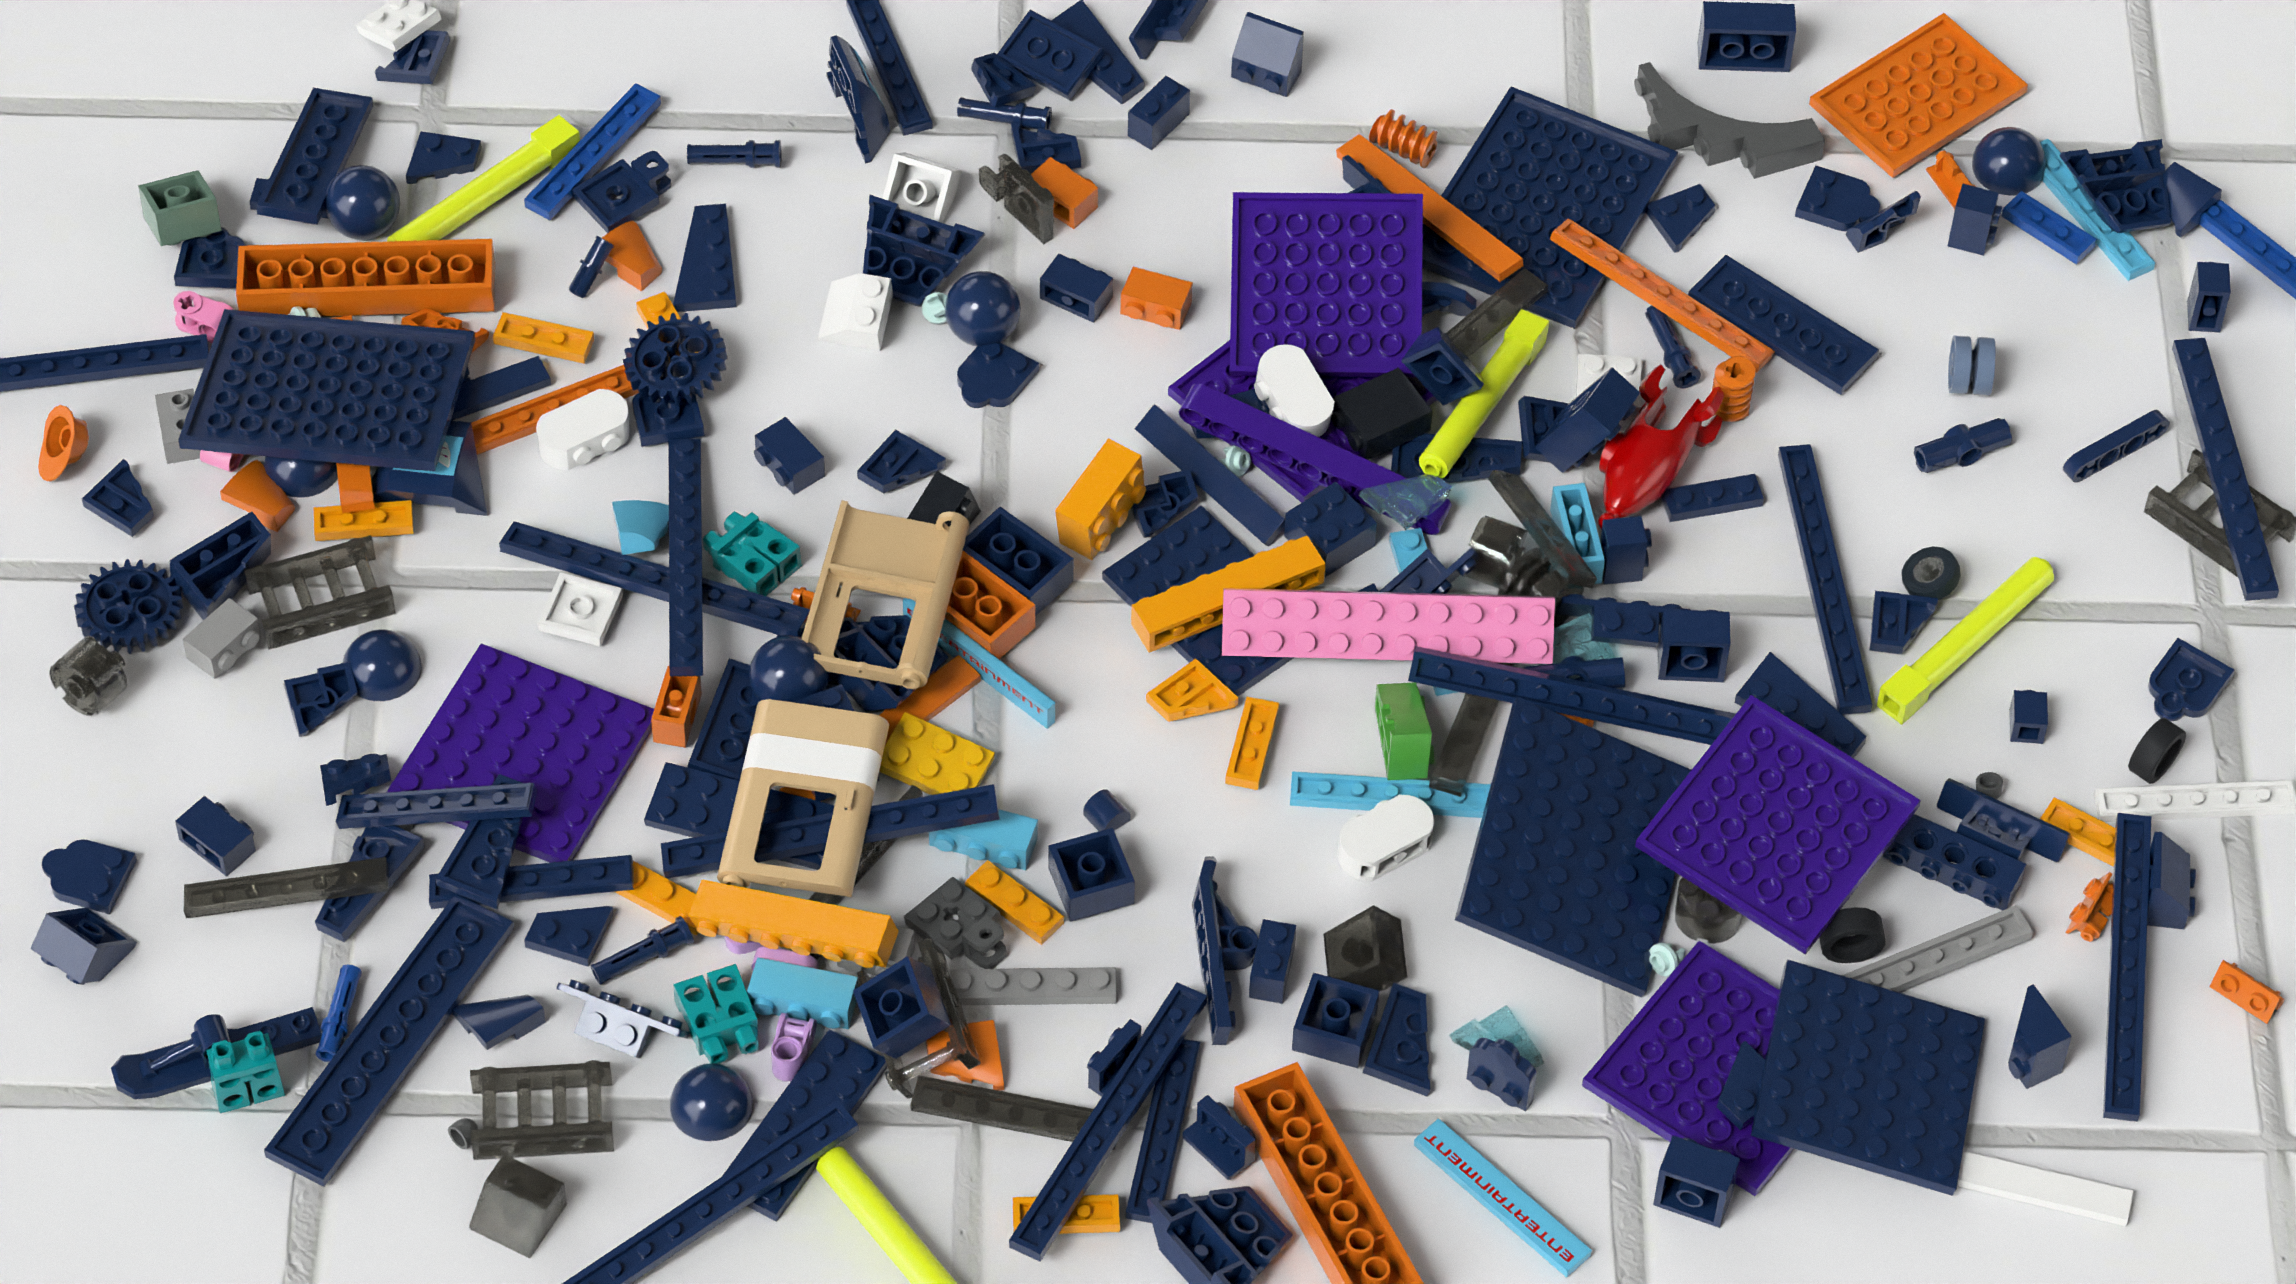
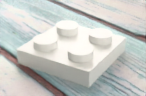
(398, 23)
(1593, 366)
(580, 609)

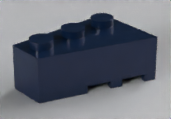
(216, 565)

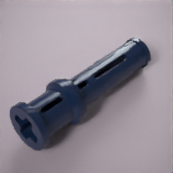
(1021, 113)
(751, 154)
(1676, 355)
(656, 944)

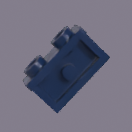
(1106, 1064)
(1221, 1138)

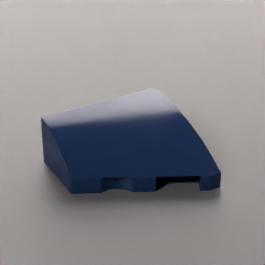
(2188, 197)
(1875, 228)
(1164, 501)
(319, 695)
(500, 1018)

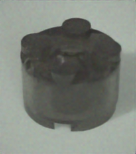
(1498, 549)
(89, 676)
(1704, 915)

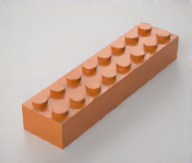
(368, 277)
(1321, 1181)

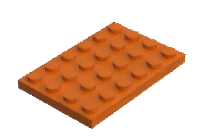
(1918, 95)

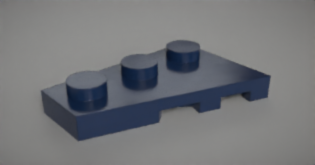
(1400, 1042)

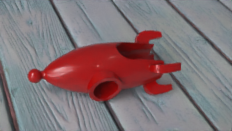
(1647, 460)

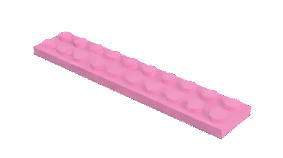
(1386, 625)

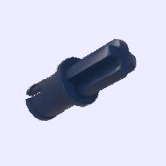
(590, 267)

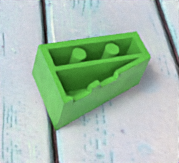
(1403, 731)

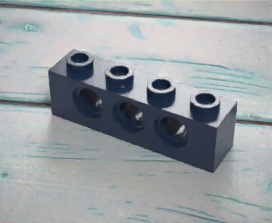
(1971, 861)

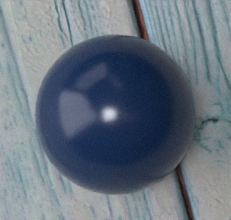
(2009, 161)
(362, 202)
(982, 308)
(301, 477)
(383, 664)
(786, 670)
(711, 1102)

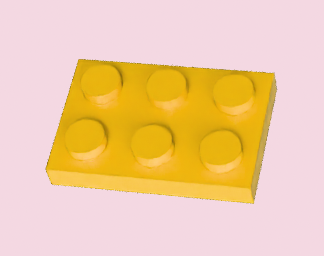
(933, 757)

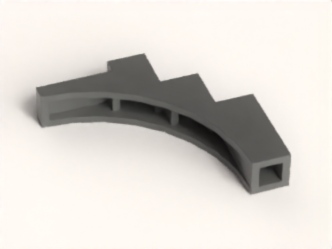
(1718, 138)

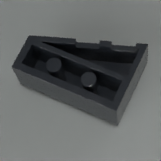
(944, 495)

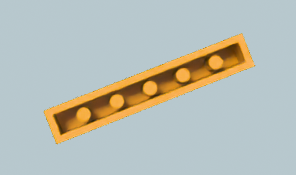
(1199, 603)
(793, 924)

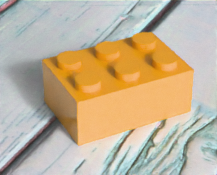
(1100, 499)

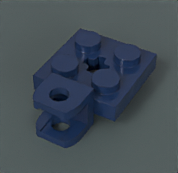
(634, 183)

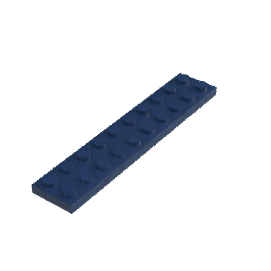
(389, 1040)

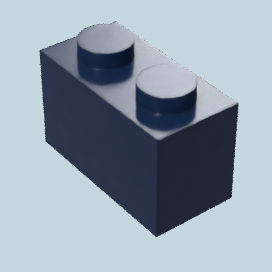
(1158, 112)
(1973, 220)
(1076, 287)
(2208, 297)
(789, 456)
(1624, 549)
(216, 835)
(1272, 961)

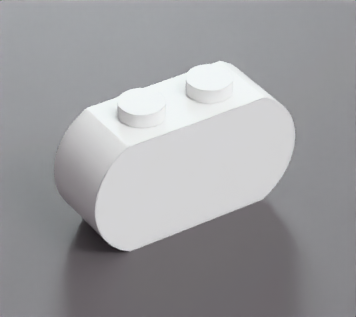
(1294, 389)
(583, 429)
(1385, 837)

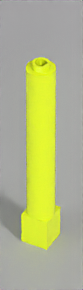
(546, 149)
(1520, 346)
(1912, 684)
(881, 1219)

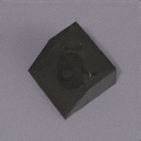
(1367, 950)
(518, 1206)

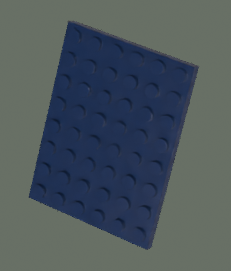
(1534, 173)
(328, 390)
(1560, 852)

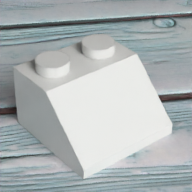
(922, 185)
(857, 311)

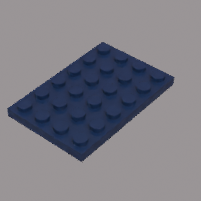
(1180, 555)

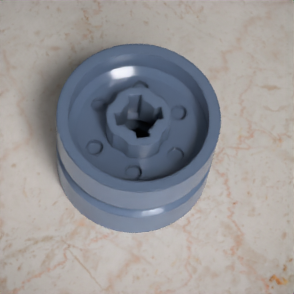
(1971, 365)

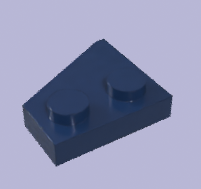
(417, 60)
(1000, 80)
(1036, 147)
(442, 156)
(1681, 214)
(1535, 419)
(899, 463)
(120, 500)
(1898, 620)
(354, 774)
(569, 933)
(1742, 1087)

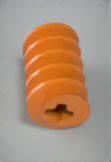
(1404, 138)
(1736, 381)

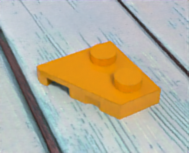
(1191, 693)

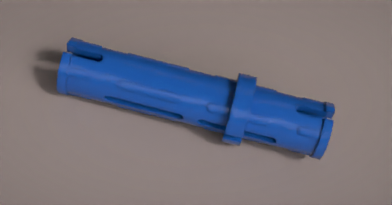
(335, 1025)

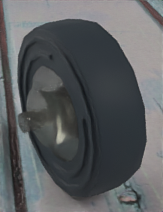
(1931, 573)

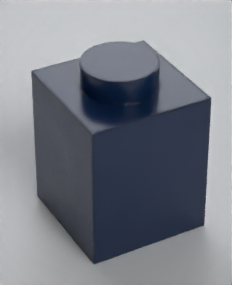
(2028, 716)

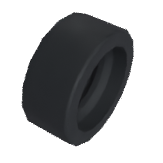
(2157, 750)
(1867, 939)

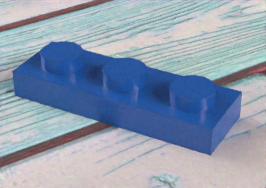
(2048, 227)

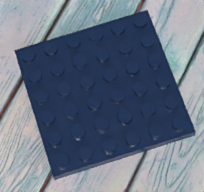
(1869, 1077)

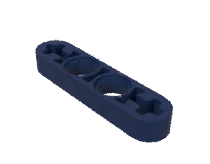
(2116, 446)

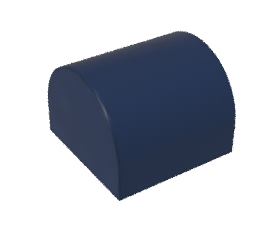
(1105, 811)

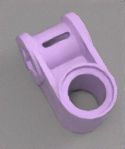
(791, 1041)

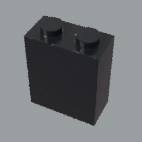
(1381, 414)

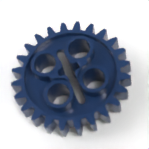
(675, 359)
(128, 606)

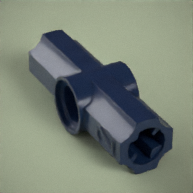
(1962, 445)
(1601, 672)

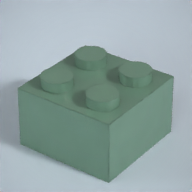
(179, 208)

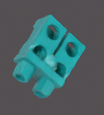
(753, 553)
(718, 1013)
(242, 1062)

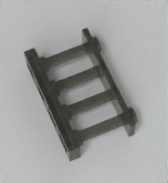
(2199, 532)
(324, 617)
(961, 1043)
(542, 1140)

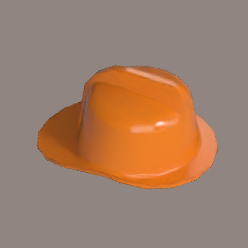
(63, 442)

